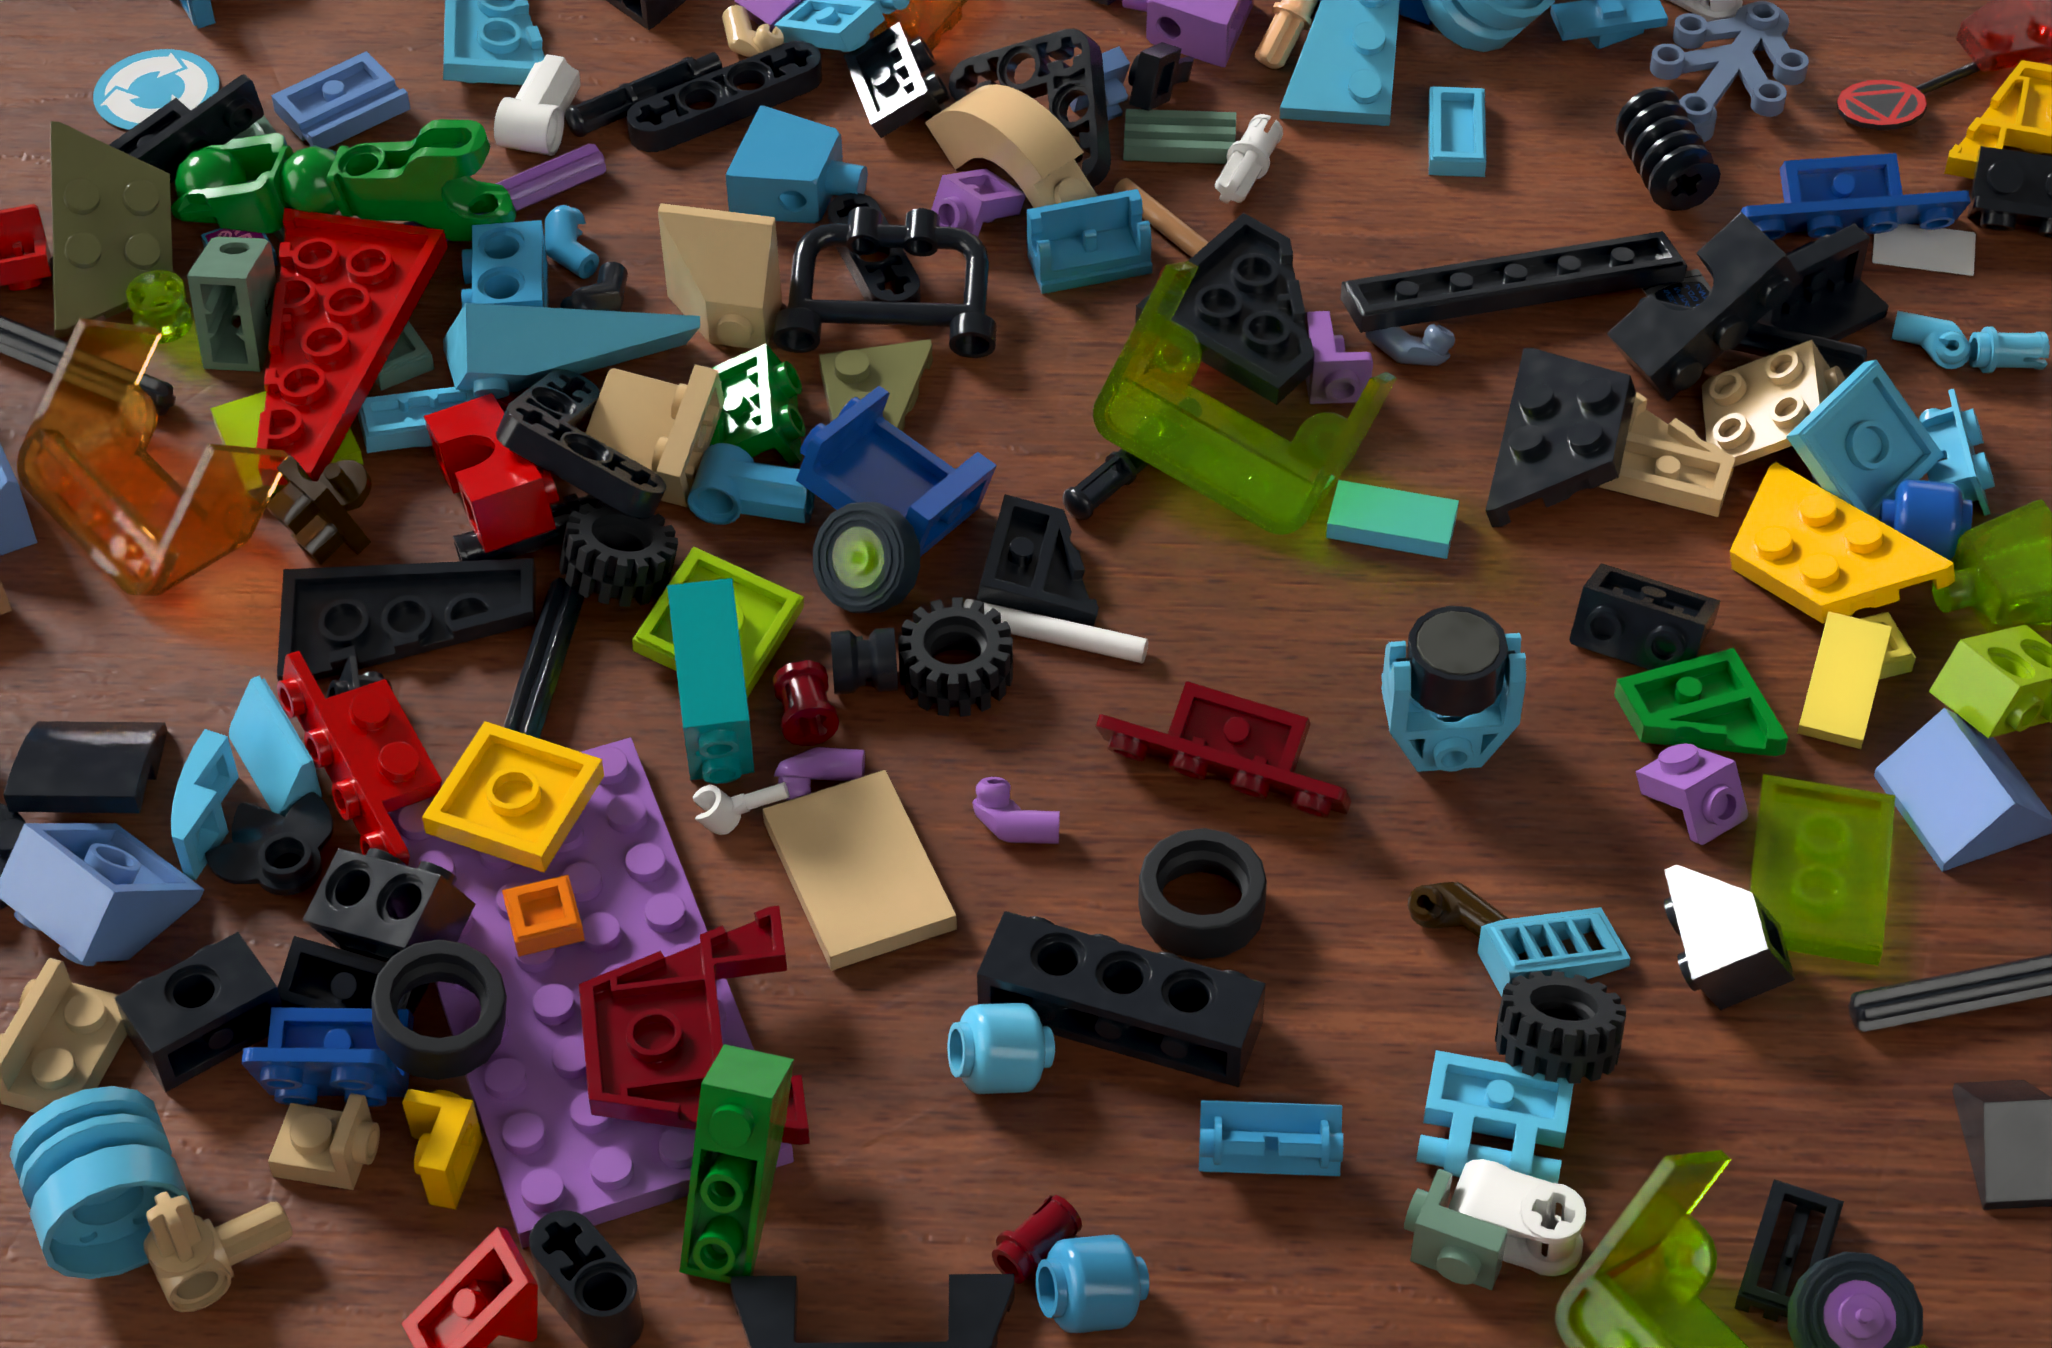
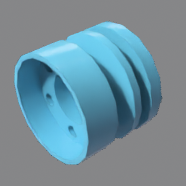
(92, 1176)

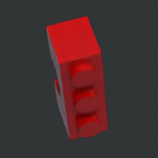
(501, 490)

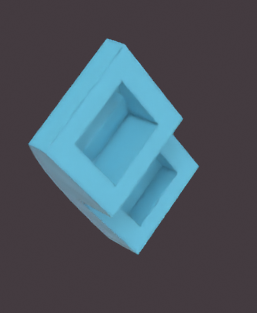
(196, 807)

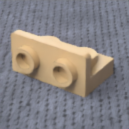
(57, 1040)

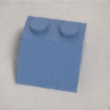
(93, 889)

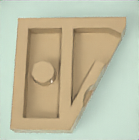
(1672, 464)

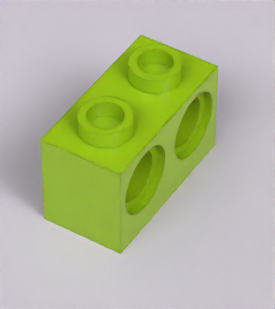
(1999, 681)

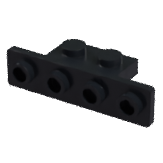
(177, 131)

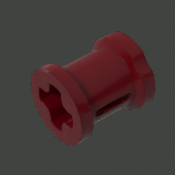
(807, 712)

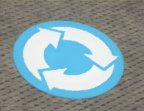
(149, 81)

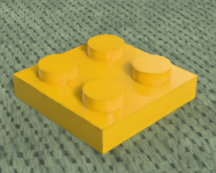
(513, 796)

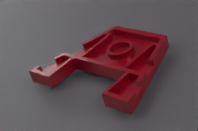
(658, 1026)

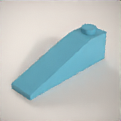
(516, 346)

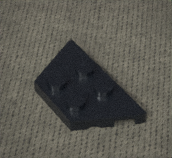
(1560, 432)

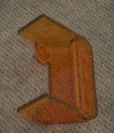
(103, 488)

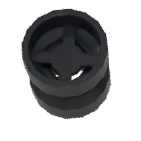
(864, 661)

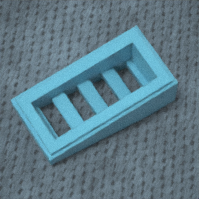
(1506, 938)

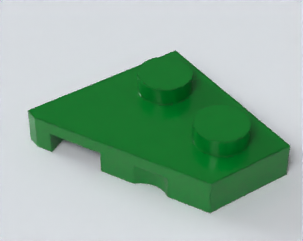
(1702, 704)

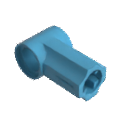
(734, 485)

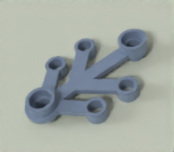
(1755, 27)

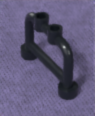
(971, 330)

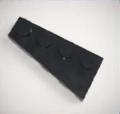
(399, 609)

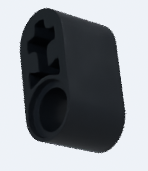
(603, 1277)

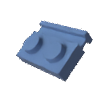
(341, 101)

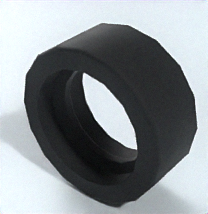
(1209, 853)
(432, 963)

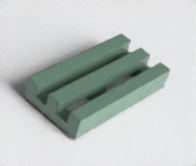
(1178, 136)

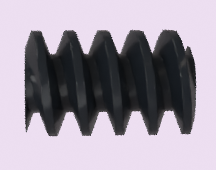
(1667, 150)

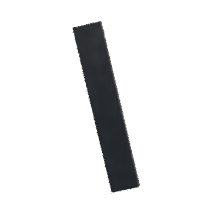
(1512, 281)

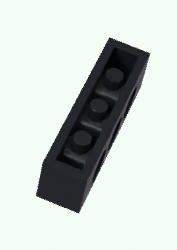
(1141, 1024)

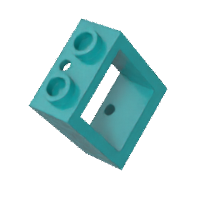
(711, 680)

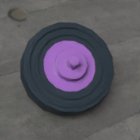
(1854, 1304)

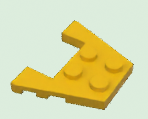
(2016, 118)

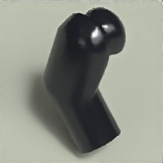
(604, 295)

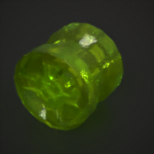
(160, 303)

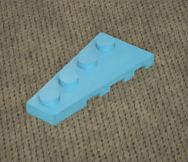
(490, 41)
(1346, 64)

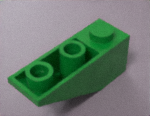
(734, 1161)

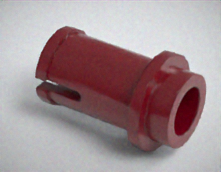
(1023, 1249)

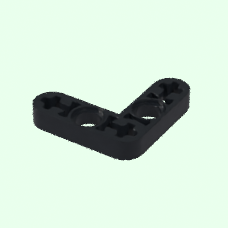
(1055, 79)
(545, 430)

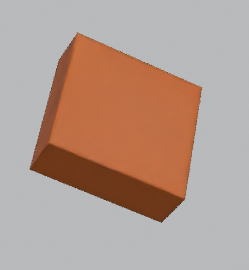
(543, 915)

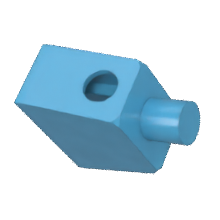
(790, 169)

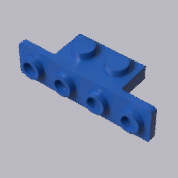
(1850, 190)

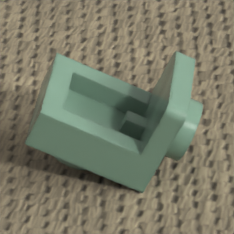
(1453, 1242)

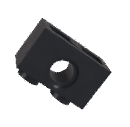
(199, 1011)

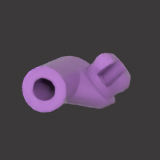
(819, 764)
(1008, 820)

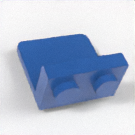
(325, 1055)

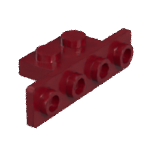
(1232, 739)

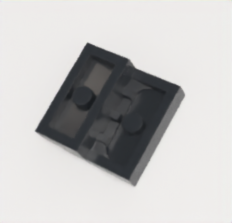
(85, 767)

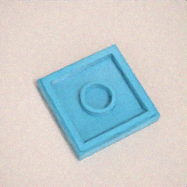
(1864, 440)

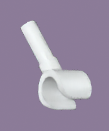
(725, 812)

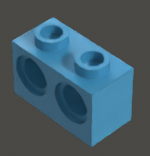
(506, 265)

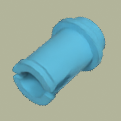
(2008, 350)

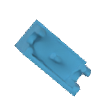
(1088, 241)

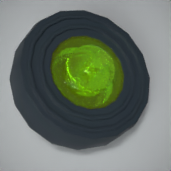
(866, 557)

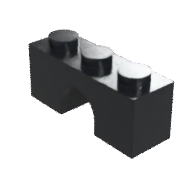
(1676, 346)

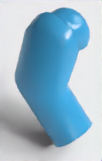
(562, 243)

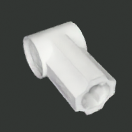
(536, 115)

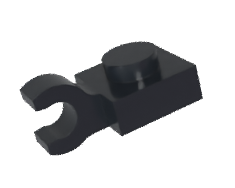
(1155, 73)

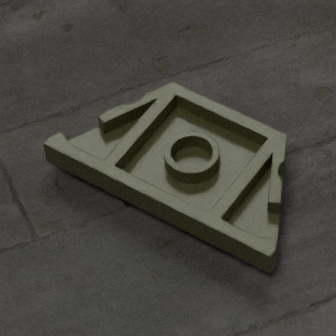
(105, 225)

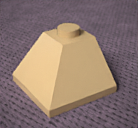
(723, 272)

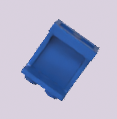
(873, 461)

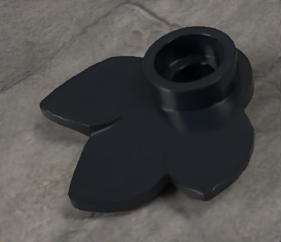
(270, 843)

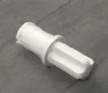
(1248, 159)

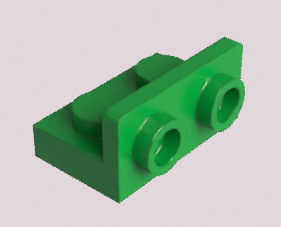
(760, 405)

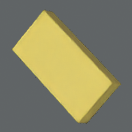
(1844, 680)

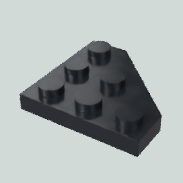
(1248, 309)

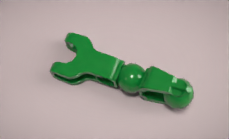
(375, 181)

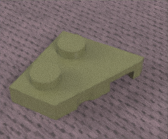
(862, 370)

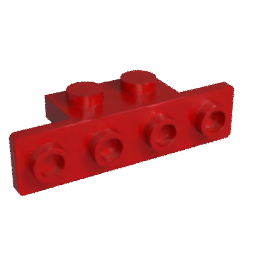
(365, 751)

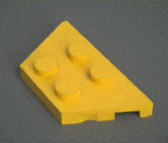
(1826, 551)

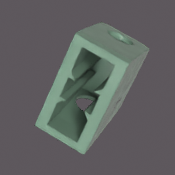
(227, 282)

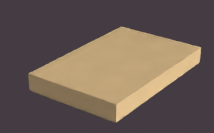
(859, 870)

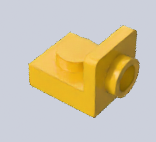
(446, 1143)

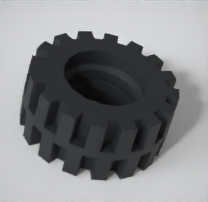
(1560, 1026)

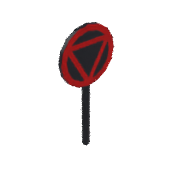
(1892, 103)

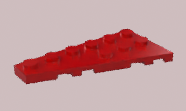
(334, 324)

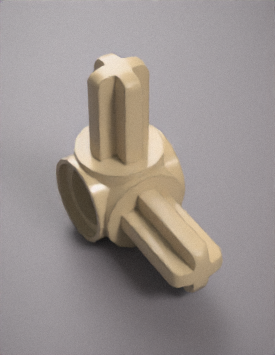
(196, 1258)

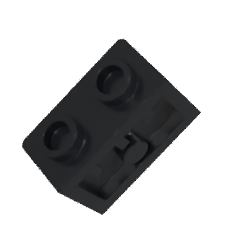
(896, 79)
(2012, 190)
(1641, 619)

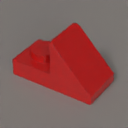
(479, 1300)

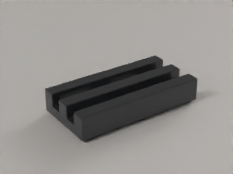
(1774, 1301)

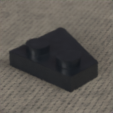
(1035, 564)

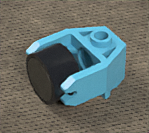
(1454, 689)

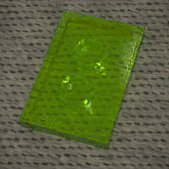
(1824, 866)

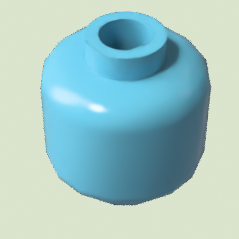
(1000, 1048)

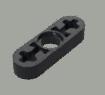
(872, 276)

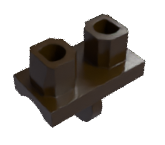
(319, 509)

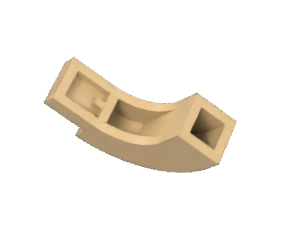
(1019, 138)

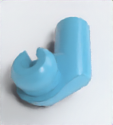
(1938, 337)

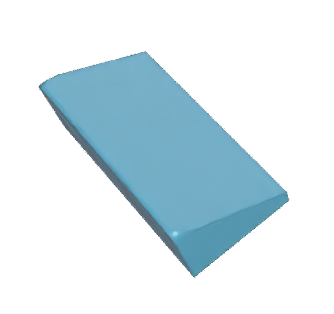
(272, 749)

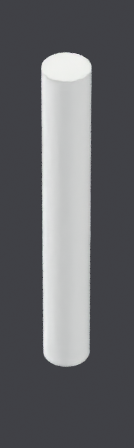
(1071, 633)

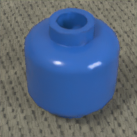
(1929, 514)

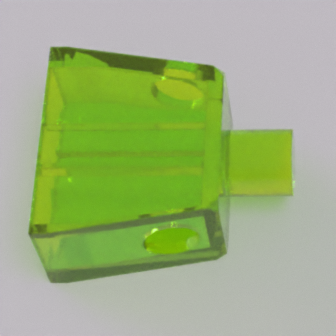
(2005, 571)

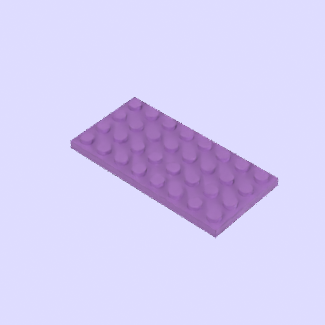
(535, 1082)

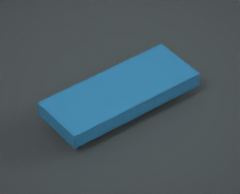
(1606, 17)

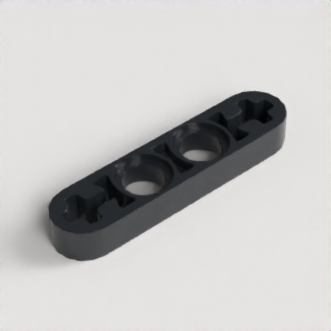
(668, 121)

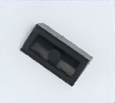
(333, 978)

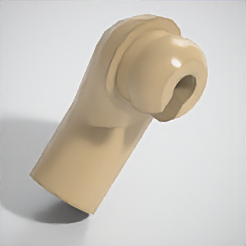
(744, 39)

